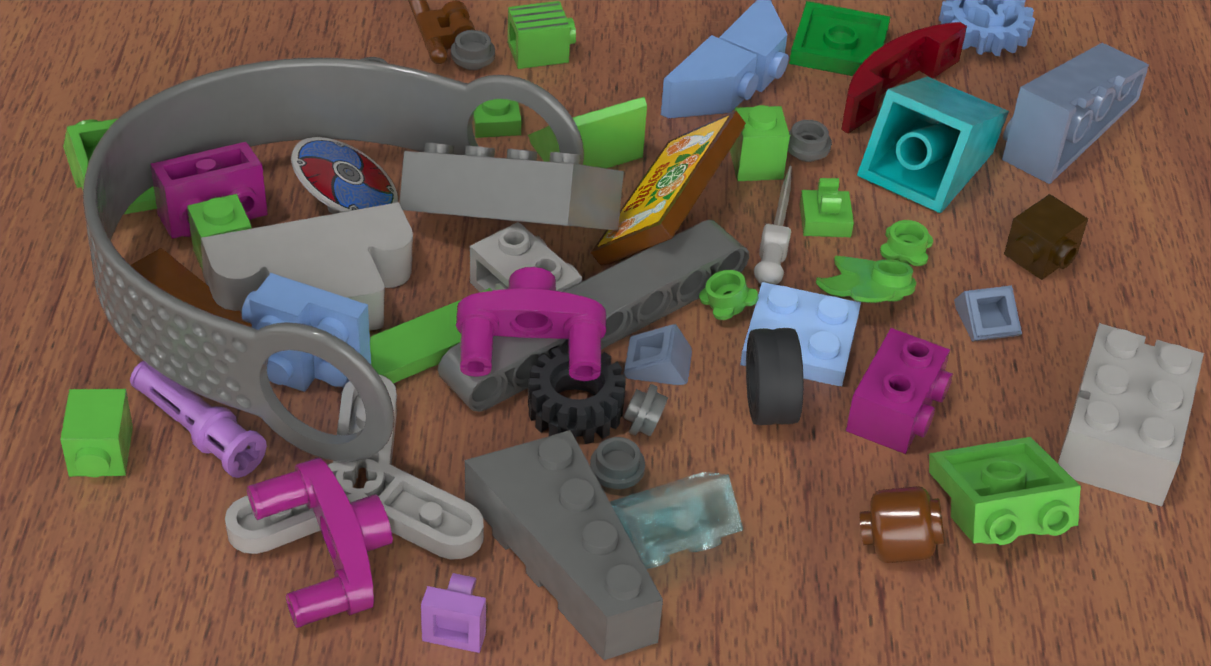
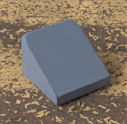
(989, 313)
(659, 356)

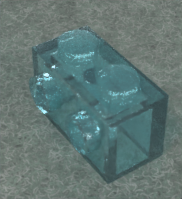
(679, 516)

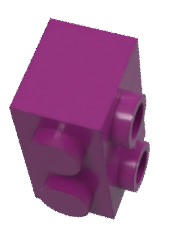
(205, 177)
(899, 390)

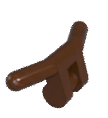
(440, 26)

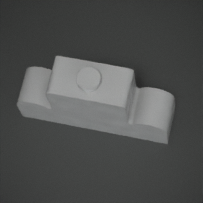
(339, 252)

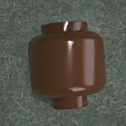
(902, 524)

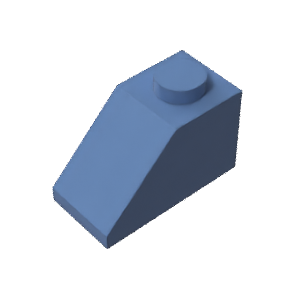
(763, 34)
(710, 80)

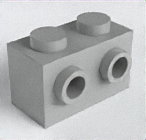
(512, 249)

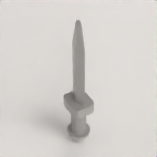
(775, 241)

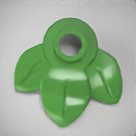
(870, 280)

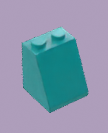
(930, 141)

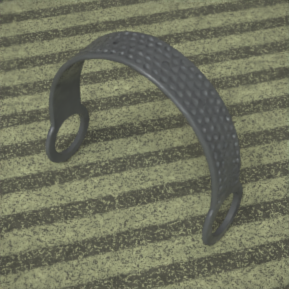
(259, 107)

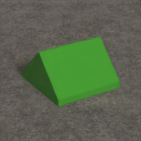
(608, 135)

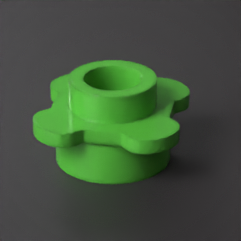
(907, 243)
(727, 294)

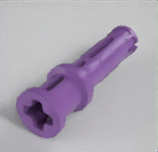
(211, 428)

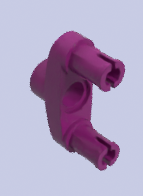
(531, 310)
(347, 529)

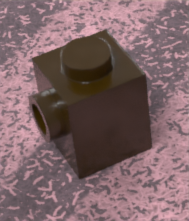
(1046, 236)

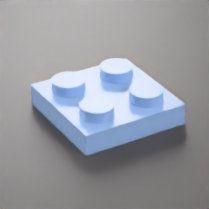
(822, 324)

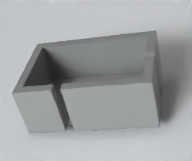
(1131, 414)

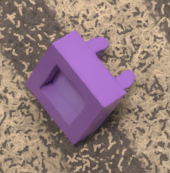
(454, 615)

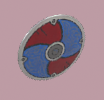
(341, 175)

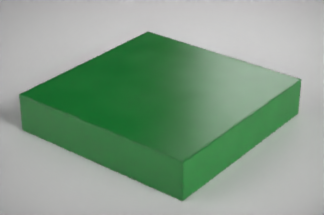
(837, 38)

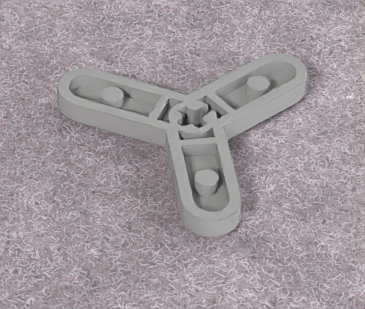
(412, 505)

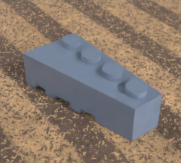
(1071, 109)

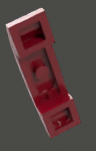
(922, 50)

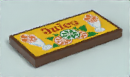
(669, 189)

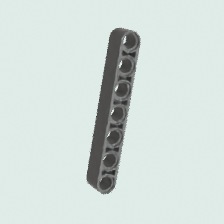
(630, 292)

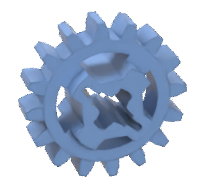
(991, 23)

